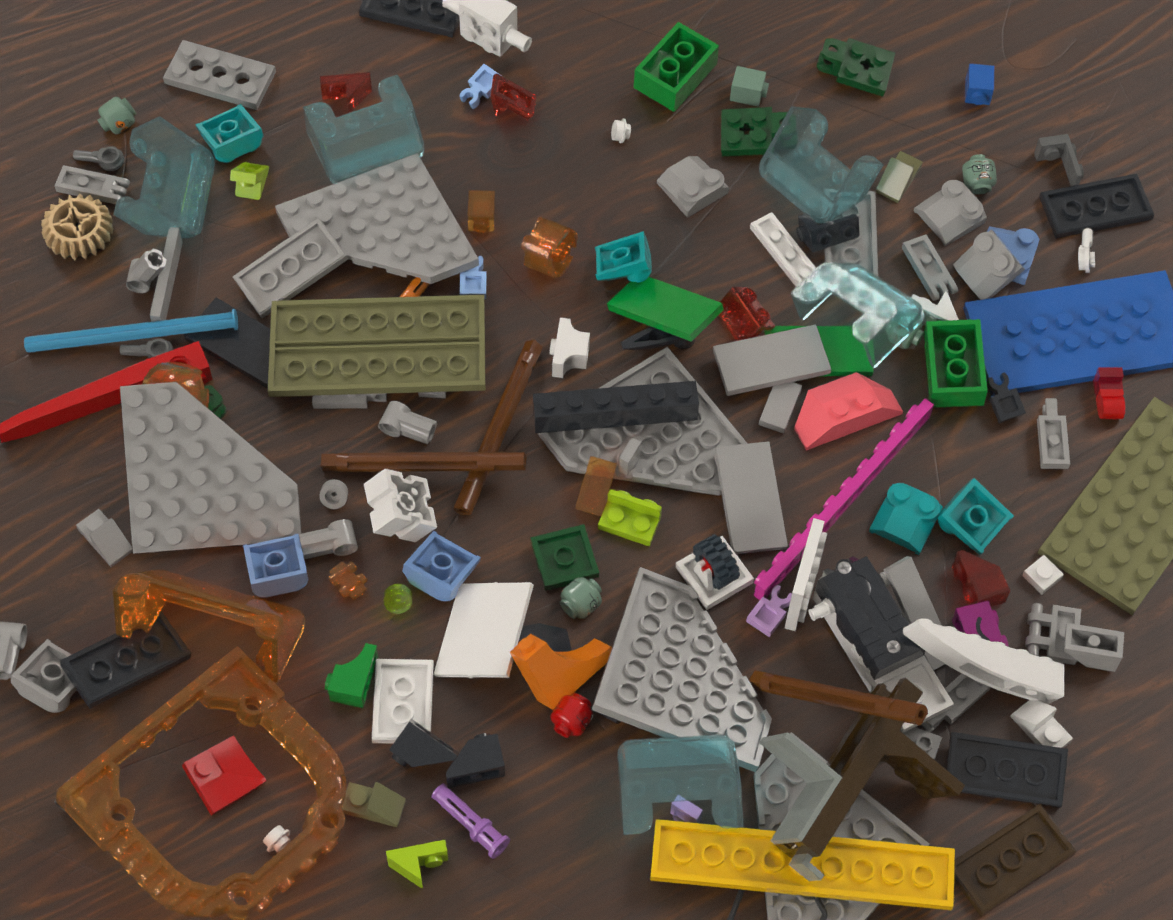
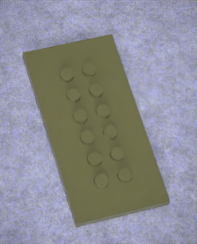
(377, 345)

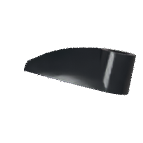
(654, 338)

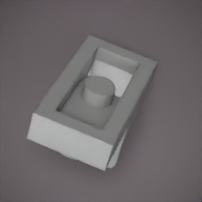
(105, 537)

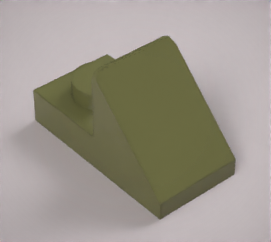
(898, 176)
(374, 804)

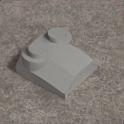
(692, 184)
(952, 212)
(988, 265)
(44, 680)

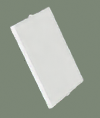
(483, 630)

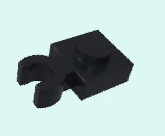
(1006, 402)

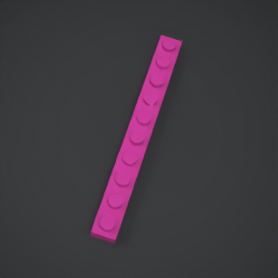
(850, 491)

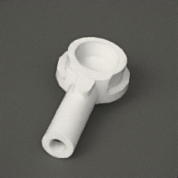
(1086, 258)

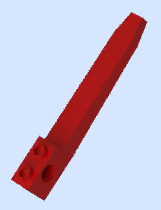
(96, 395)

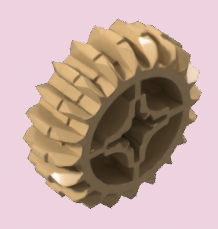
(93, 225)

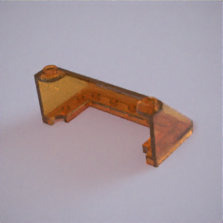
(142, 595)

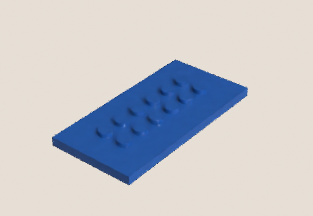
(1072, 330)

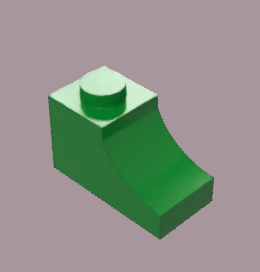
(352, 680)

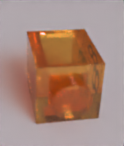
(481, 211)

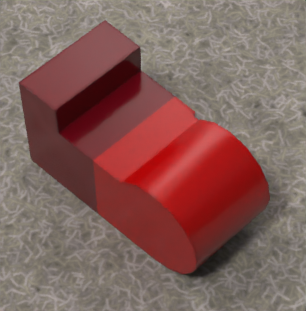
(1109, 392)

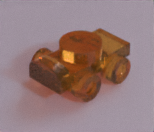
(350, 584)

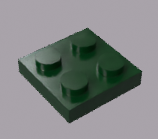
(564, 557)

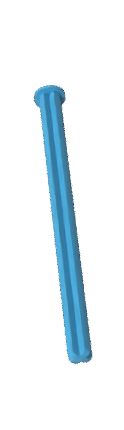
(131, 331)

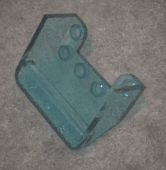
(366, 136)
(810, 173)
(173, 183)
(886, 310)
(678, 771)

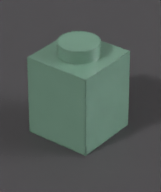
(749, 86)

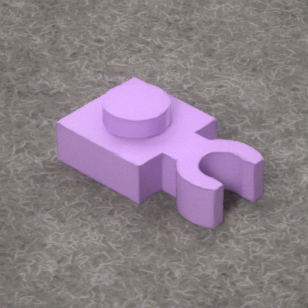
(768, 614)

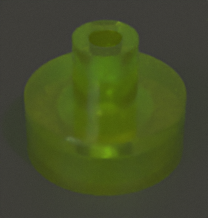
(397, 598)

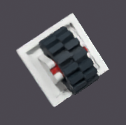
(714, 571)

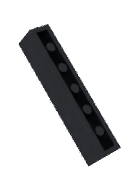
(615, 406)

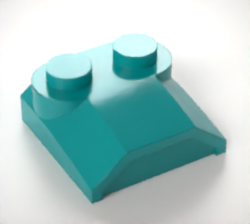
(231, 134)
(624, 258)
(974, 516)
(906, 517)

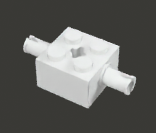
(489, 24)

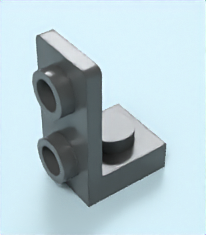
(1061, 147)

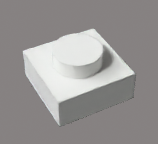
(1042, 574)

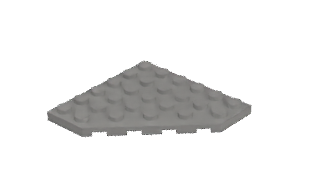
(388, 221)
(671, 453)
(197, 477)
(677, 674)
(867, 819)

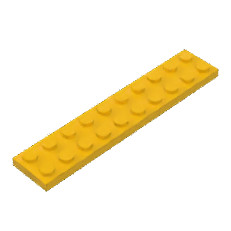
(850, 866)

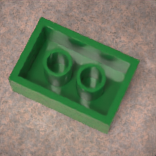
(676, 66)
(955, 363)

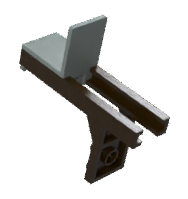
(836, 785)

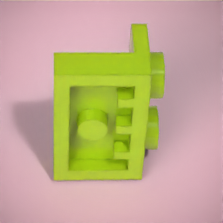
(630, 517)

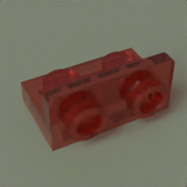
(744, 314)

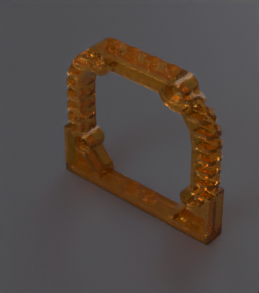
(227, 685)

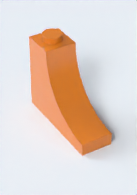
(557, 673)

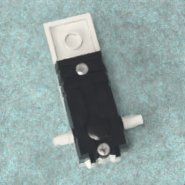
(871, 632)

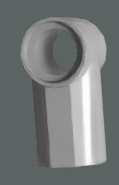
(144, 270)
(400, 420)
(336, 539)
(12, 639)

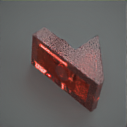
(350, 86)
(511, 96)

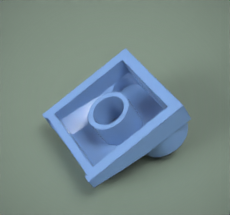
(1022, 245)
(276, 566)
(439, 567)

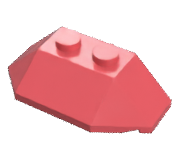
(843, 409)

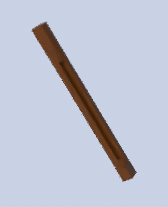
(499, 424)
(424, 461)
(839, 697)

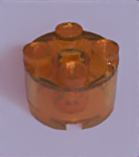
(549, 247)

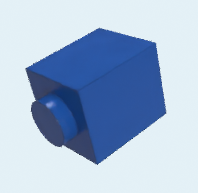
(979, 84)

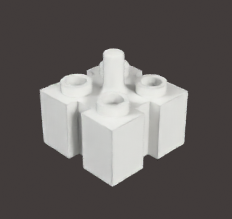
(400, 505)

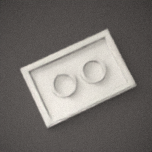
(401, 693)

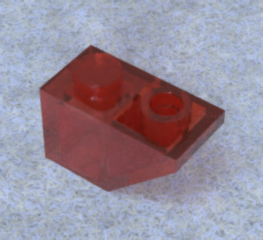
(980, 579)

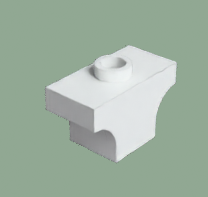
(569, 349)

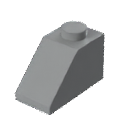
(1094, 646)

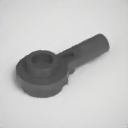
(108, 158)
(151, 349)

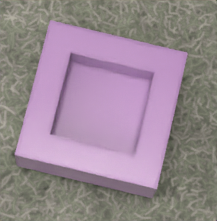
(686, 812)

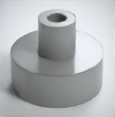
(334, 494)

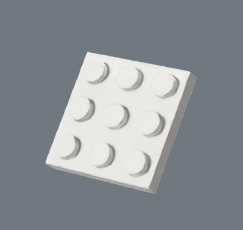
(806, 575)

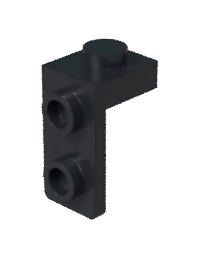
(827, 234)

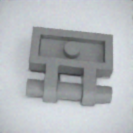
(1057, 625)

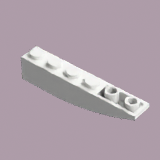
(991, 662)

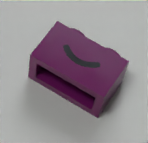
(979, 620)

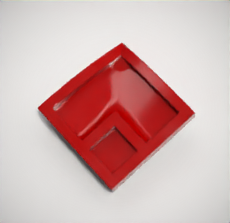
(223, 775)

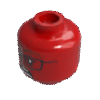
(572, 715)

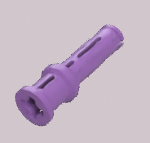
(483, 827)

